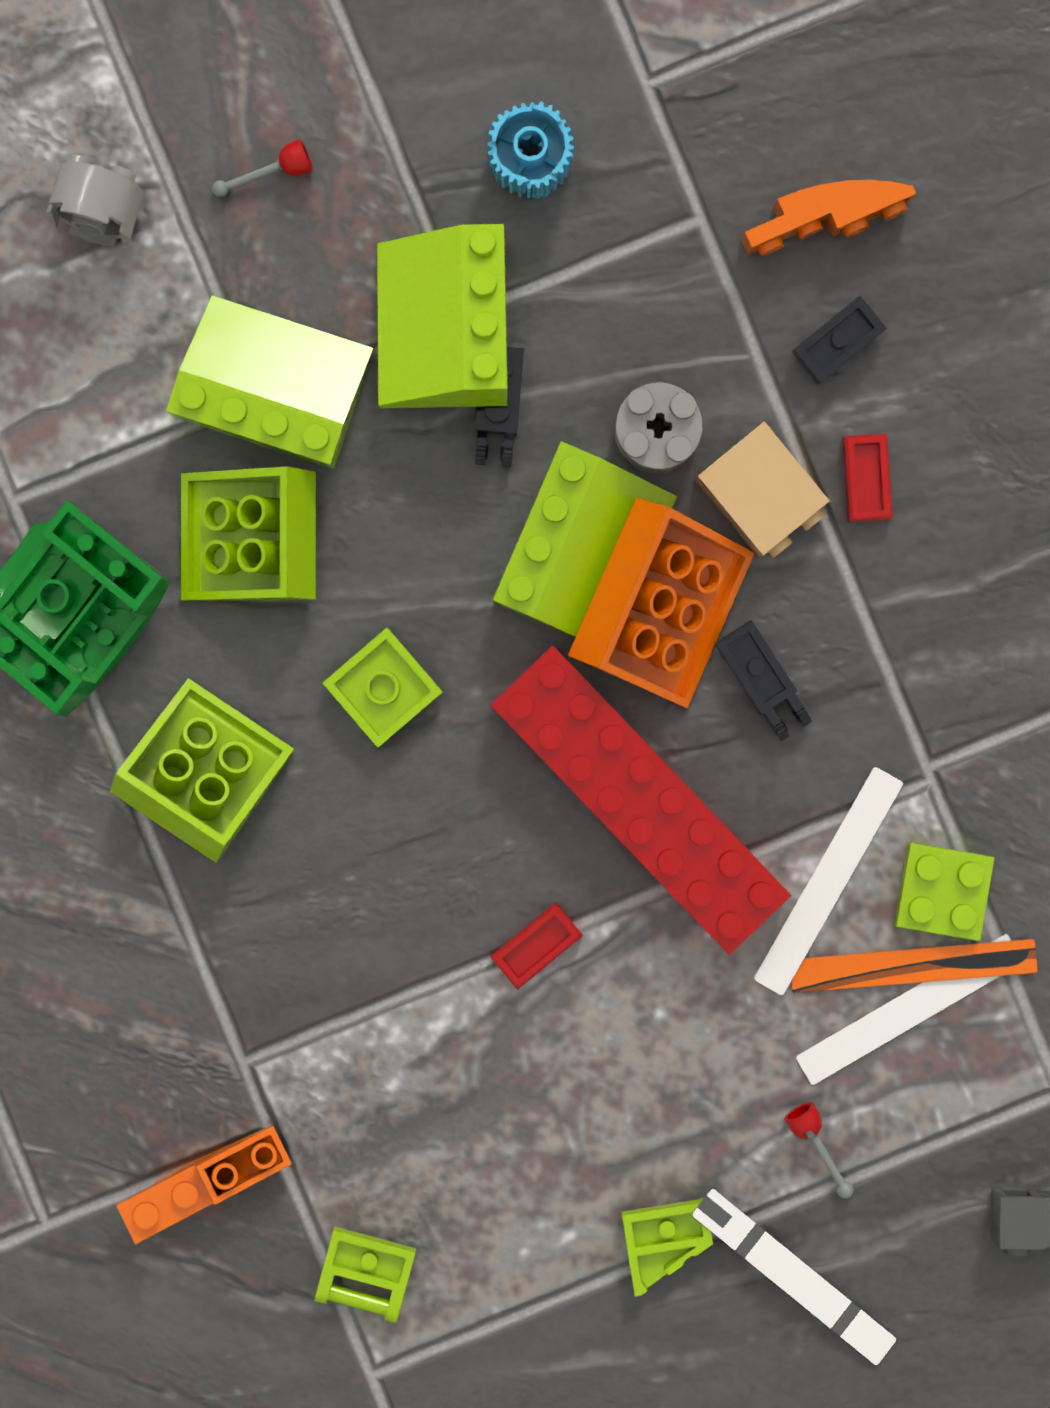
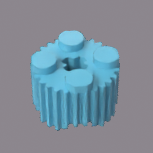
(522, 128)

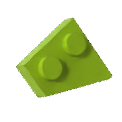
(662, 1240)

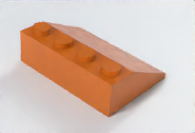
(661, 602)

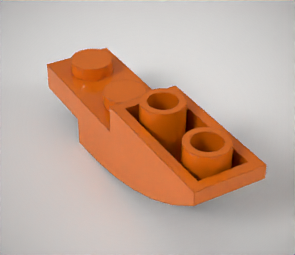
(841, 205)
(203, 1183)

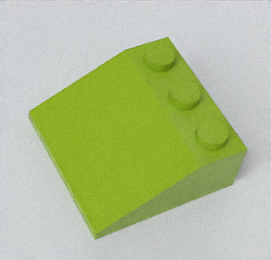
(248, 535)
(200, 770)

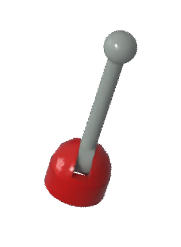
(292, 160)
(806, 1123)

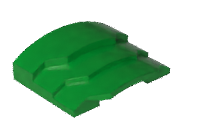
(72, 607)

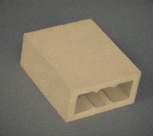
(763, 491)

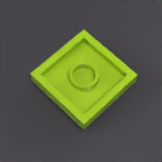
(382, 687)
(944, 891)

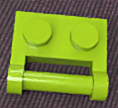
(370, 1262)

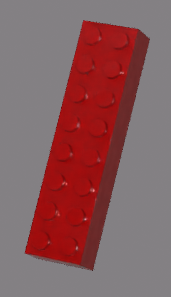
(640, 800)

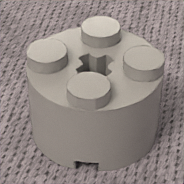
(95, 201)
(678, 414)

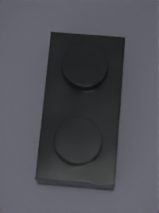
(839, 340)

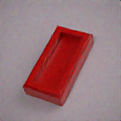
(867, 478)
(536, 945)

